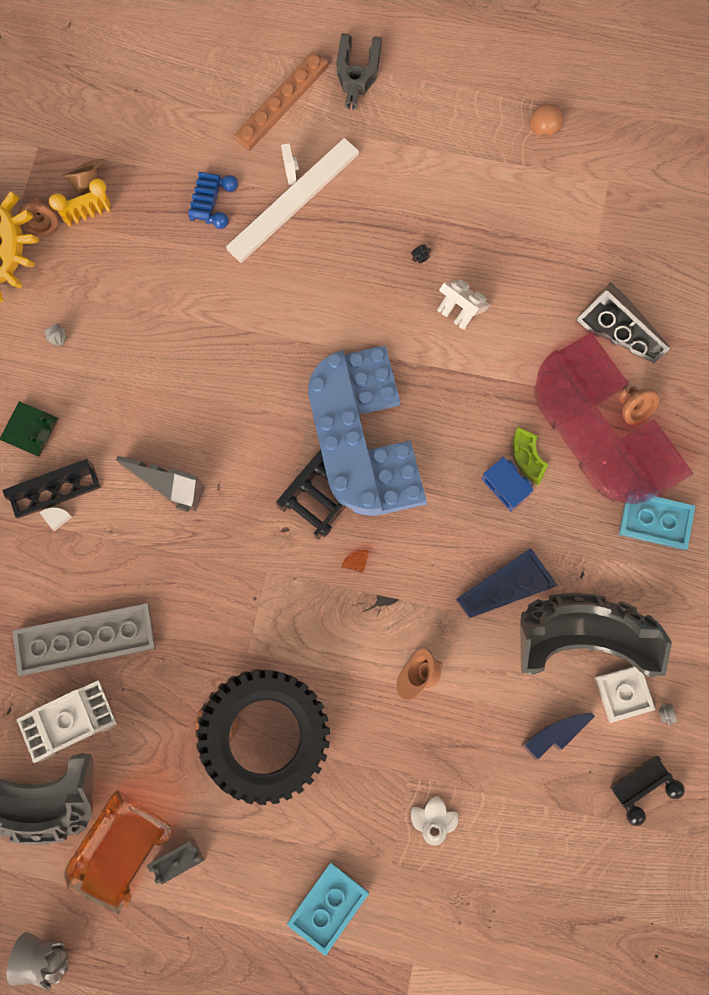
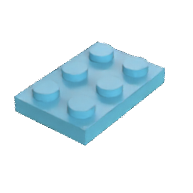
(658, 522)
(328, 908)

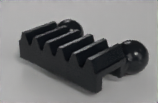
(640, 783)

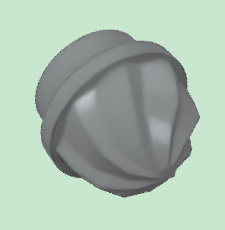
(55, 335)

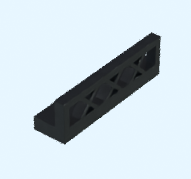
(48, 481)

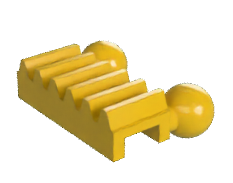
(82, 205)

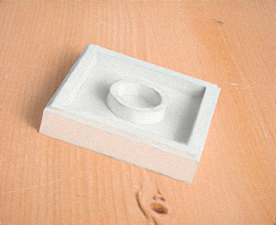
(624, 694)

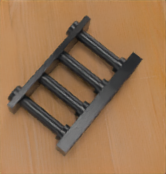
(303, 484)

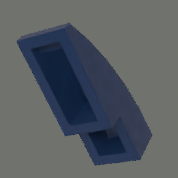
(556, 734)

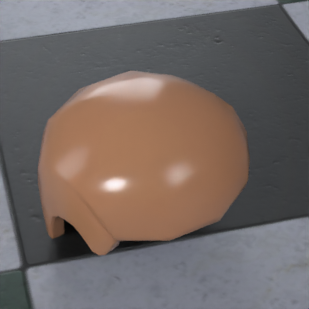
(546, 120)

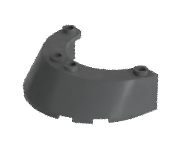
(591, 624)
(51, 809)

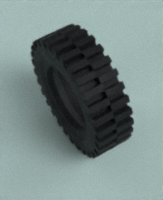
(216, 725)

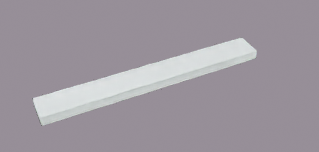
(292, 200)

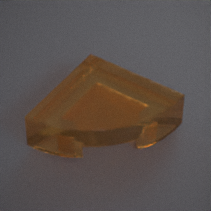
(356, 561)

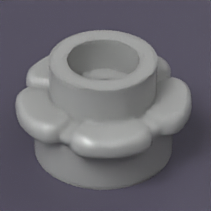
(667, 714)

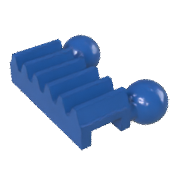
(206, 195)

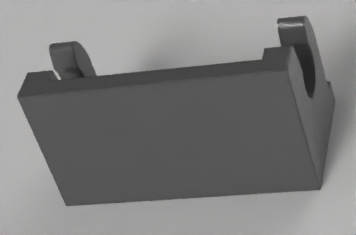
(176, 862)

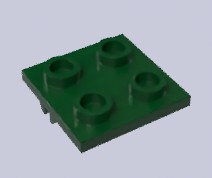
(28, 429)

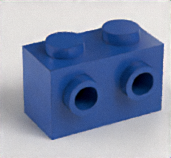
(507, 483)

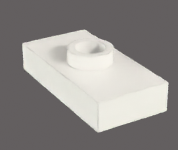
(290, 164)

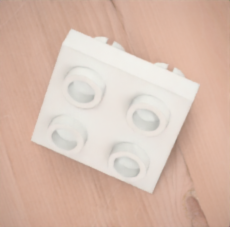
(459, 292)

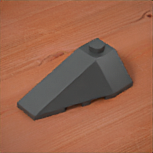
(620, 322)

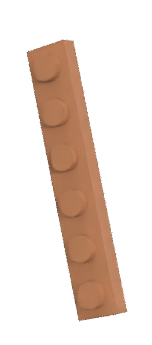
(281, 100)

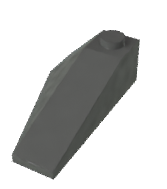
(176, 486)

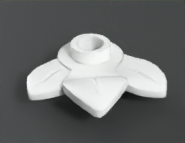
(434, 817)

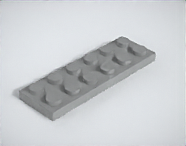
(83, 639)

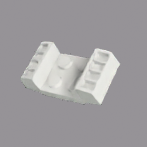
(66, 721)

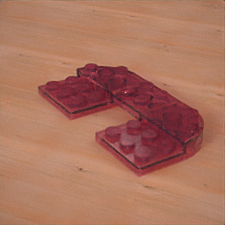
(619, 469)

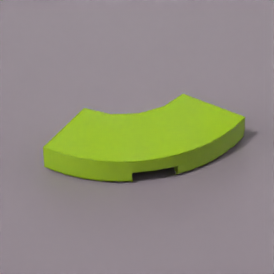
(527, 457)

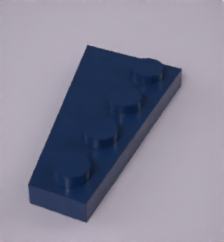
(511, 583)

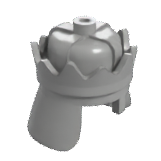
(36, 962)

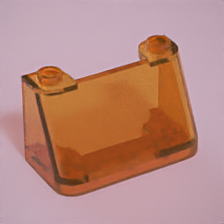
(115, 852)

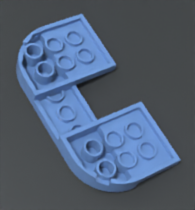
(360, 478)

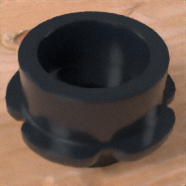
(421, 254)

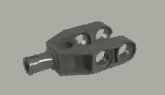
(356, 79)

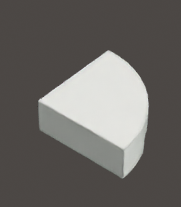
(55, 517)

